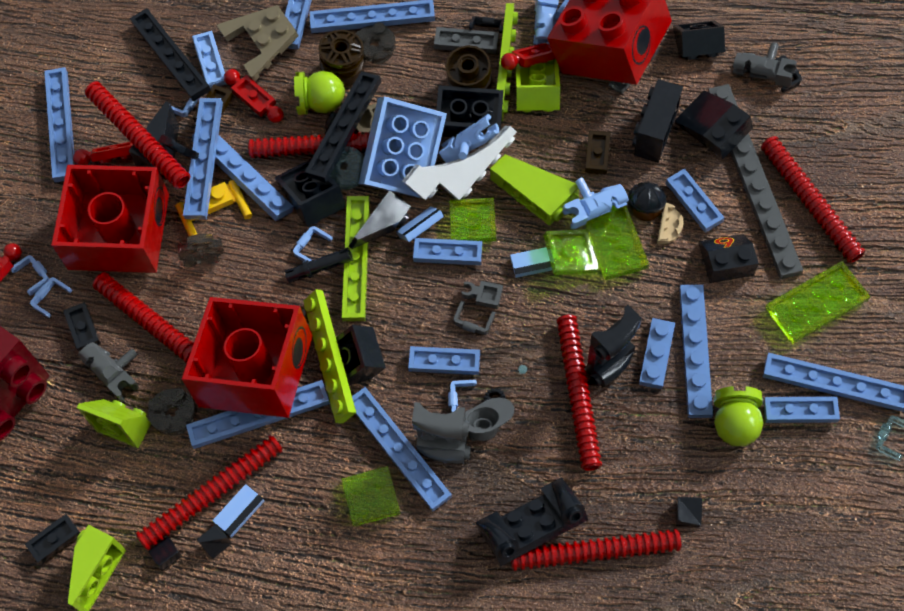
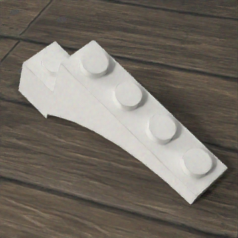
(459, 174)

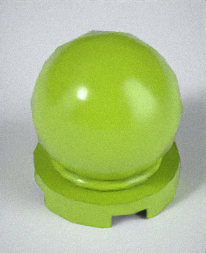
(320, 92)
(738, 416)

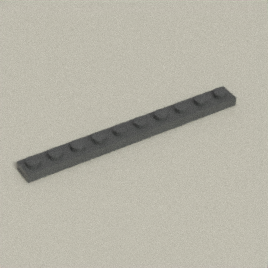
(762, 200)

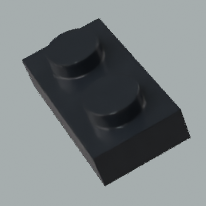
(81, 326)
(52, 539)

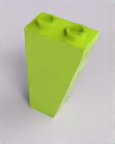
(534, 188)

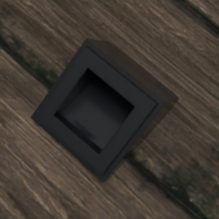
(165, 553)

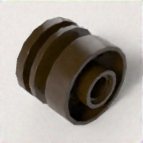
(342, 55)
(469, 68)

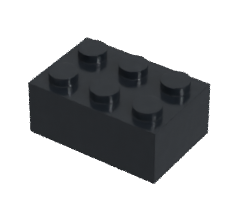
(656, 120)

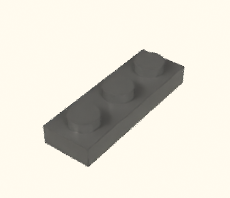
(454, 38)

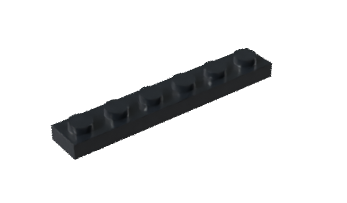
(170, 54)
(343, 126)

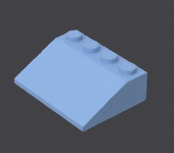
(397, 141)

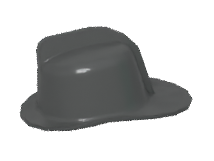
(488, 417)

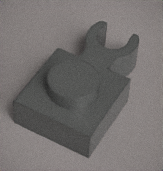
(486, 294)

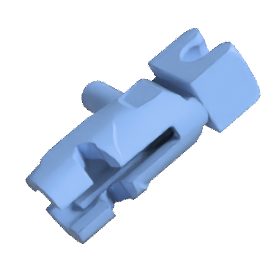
(544, 19)
(468, 140)
(594, 204)

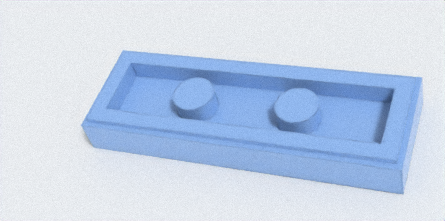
(209, 59)

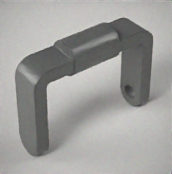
(471, 327)

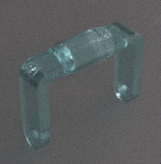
(883, 435)

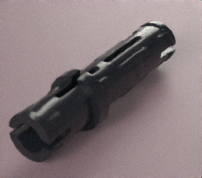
(318, 265)

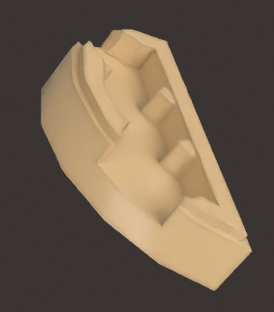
(670, 225)

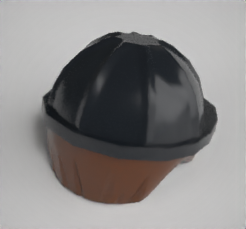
(646, 200)

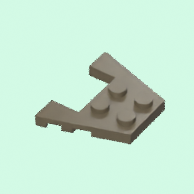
(269, 32)

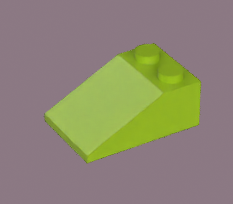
(538, 87)
(116, 421)
(93, 564)

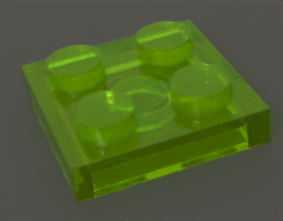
(473, 219)
(570, 252)
(370, 496)

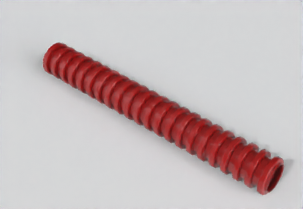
(137, 135)
(298, 145)
(812, 200)
(143, 315)
(578, 393)
(209, 492)
(599, 549)

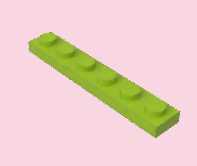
(508, 36)
(355, 271)
(329, 357)

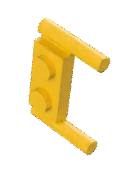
(220, 197)

